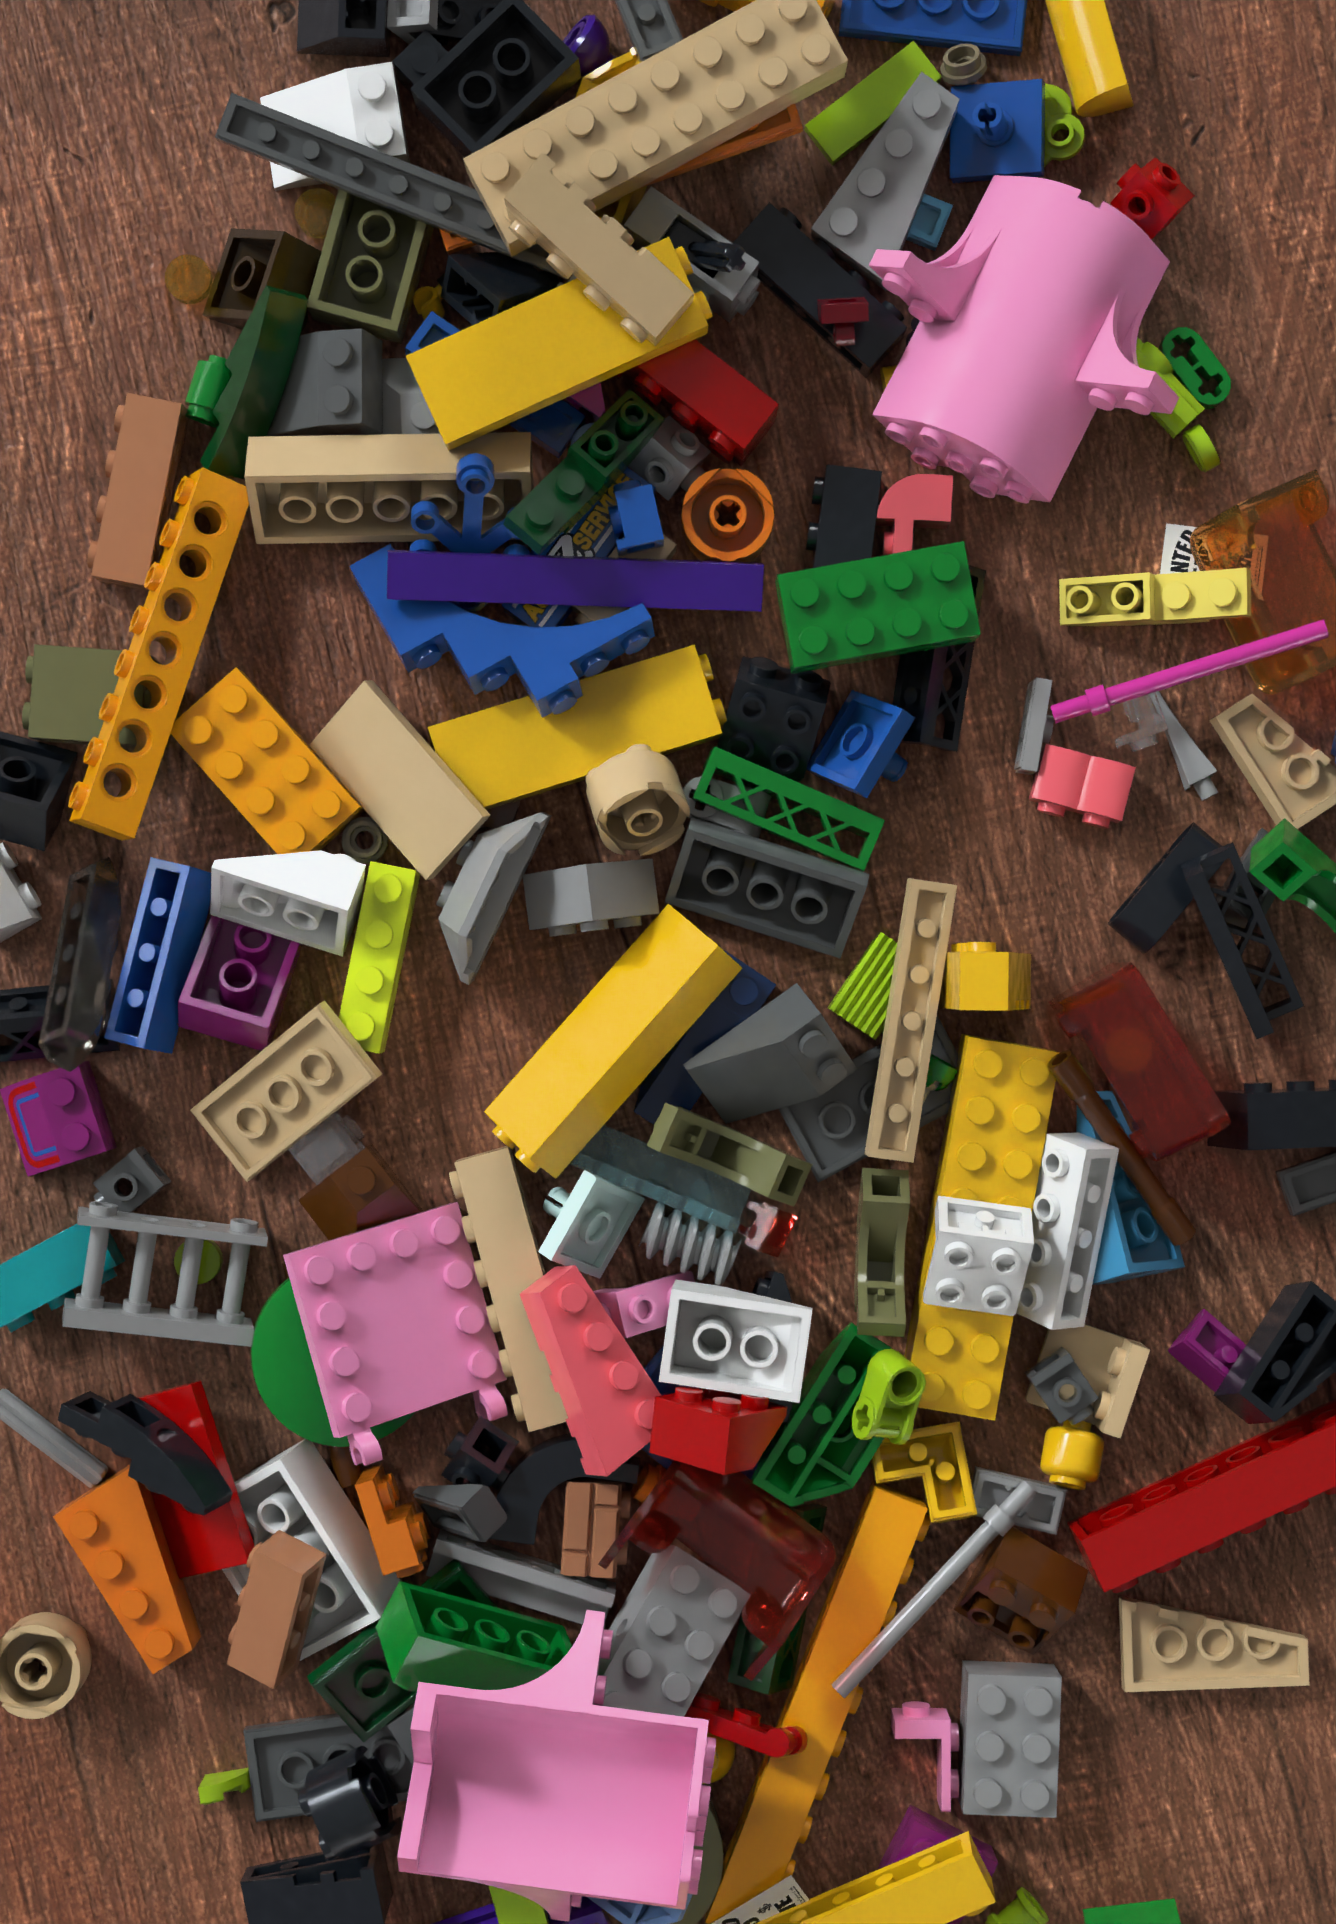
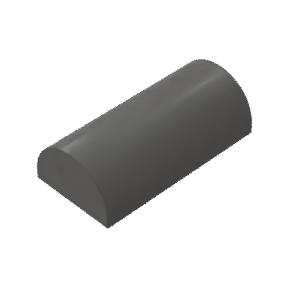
(766, 887)

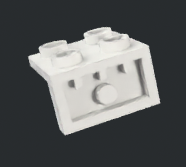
(979, 1256)

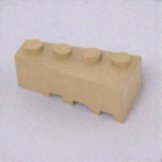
(595, 252)

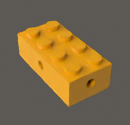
(265, 767)

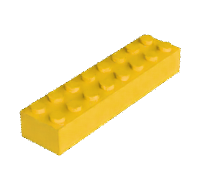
(990, 1156)

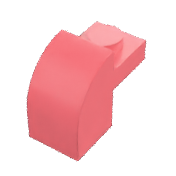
(915, 503)

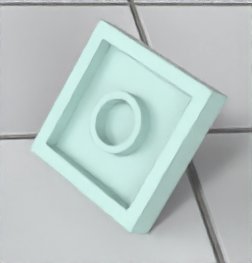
(589, 1223)

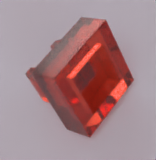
(769, 1228)

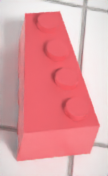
(592, 1369)

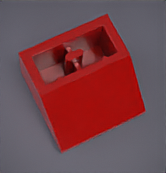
(714, 1428)

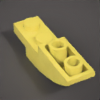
(1155, 598)

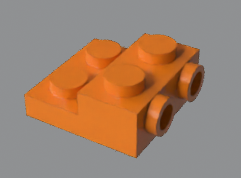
(396, 1532)

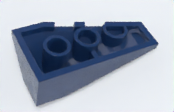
(669, 1079)

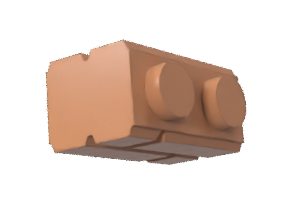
(592, 1526)

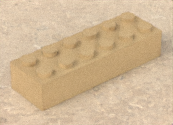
(369, 483)

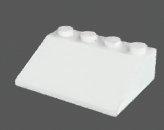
(305, 1500)

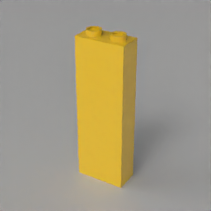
(540, 355)
(518, 754)
(610, 1042)

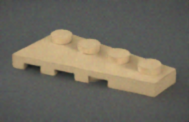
(1198, 1651)

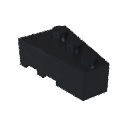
(1284, 1356)
(319, 1889)

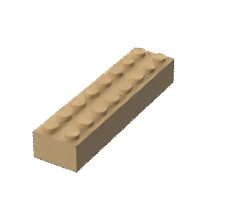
(668, 107)

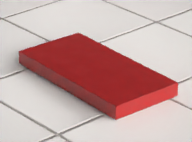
(194, 1540)

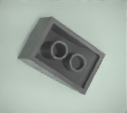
(333, 386)
(771, 1059)

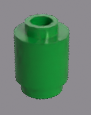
(206, 389)

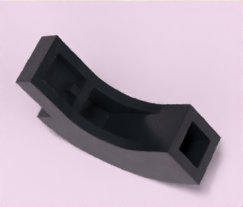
(536, 1476)

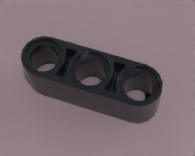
(1163, 891)

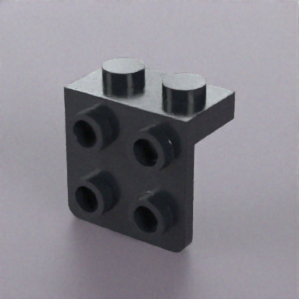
(774, 716)

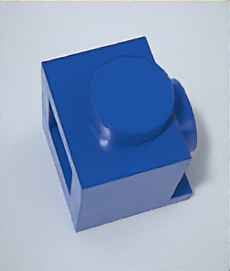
(636, 518)

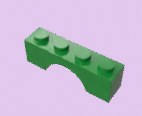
(1296, 870)

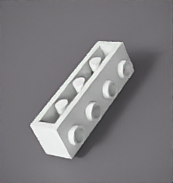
(1067, 1229)

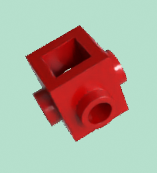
(1152, 196)

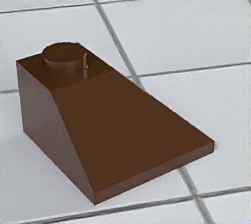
(359, 1196)

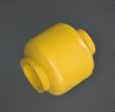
(1072, 1455)

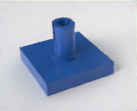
(998, 131)
(862, 745)

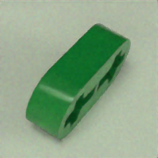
(1202, 360)

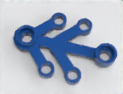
(470, 540)

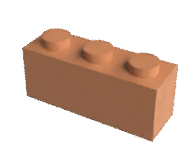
(275, 1608)

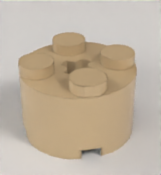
(637, 801)
(60, 1647)

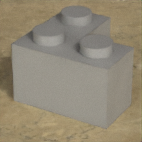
(591, 896)

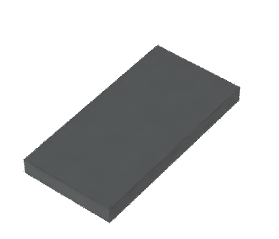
(836, 1125)
(287, 1750)

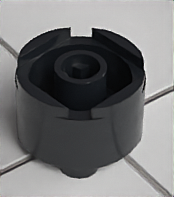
(350, 1803)

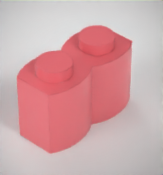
(1081, 785)

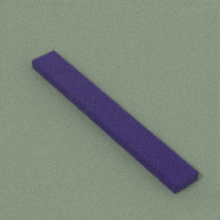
(574, 580)

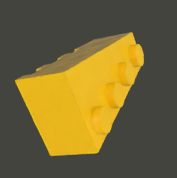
(985, 979)

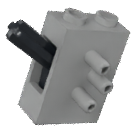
(718, 266)

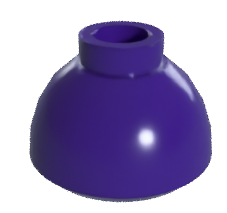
(590, 44)

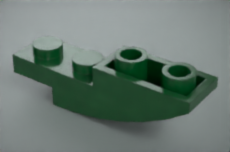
(585, 472)

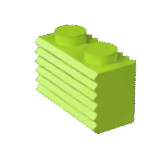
(866, 991)

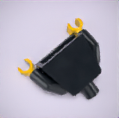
(483, 286)

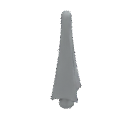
(1191, 762)

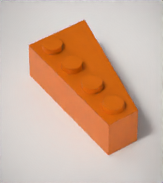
(130, 1562)

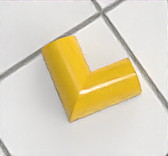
(940, 1460)

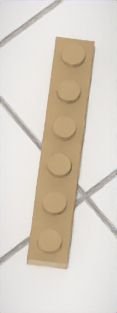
(910, 1020)

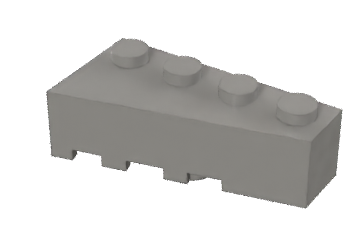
(889, 180)

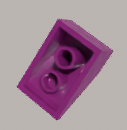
(238, 984)

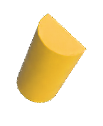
(1089, 56)

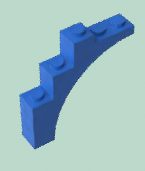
(491, 651)

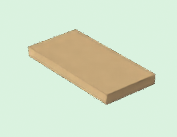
(399, 780)
(286, 1091)

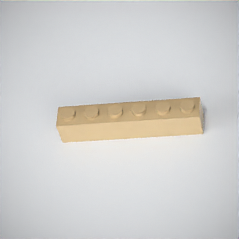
(508, 1265)

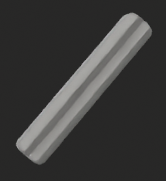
(51, 1440)

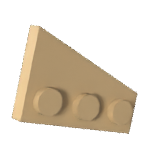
(1278, 764)

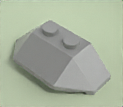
(485, 889)

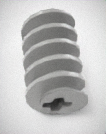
(689, 1244)

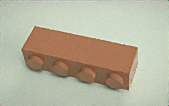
(139, 490)

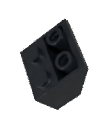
(343, 28)

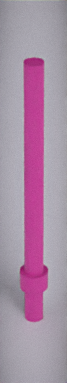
(1099, 699)

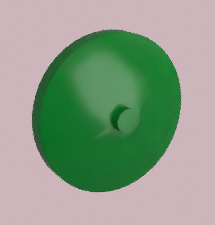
(287, 1374)

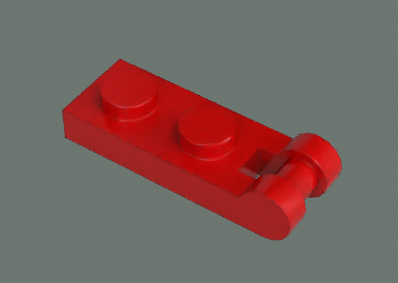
(746, 1729)

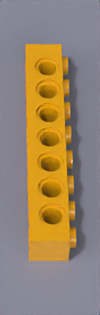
(225, 507)

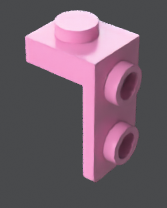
(640, 1306)
(920, 1721)

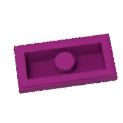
(1207, 1349)

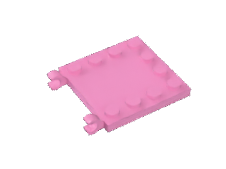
(396, 1324)

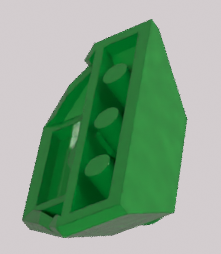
(817, 1447)

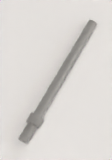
(997, 1522)

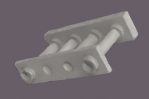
(182, 1318)

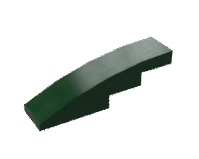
(258, 379)

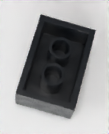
(496, 78)

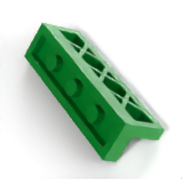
(792, 794)

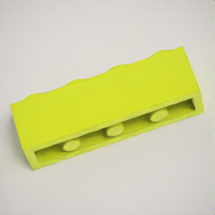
(378, 954)

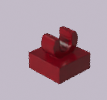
(843, 314)

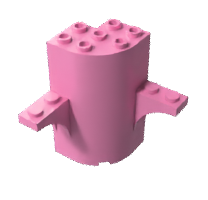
(1021, 337)
(557, 1792)

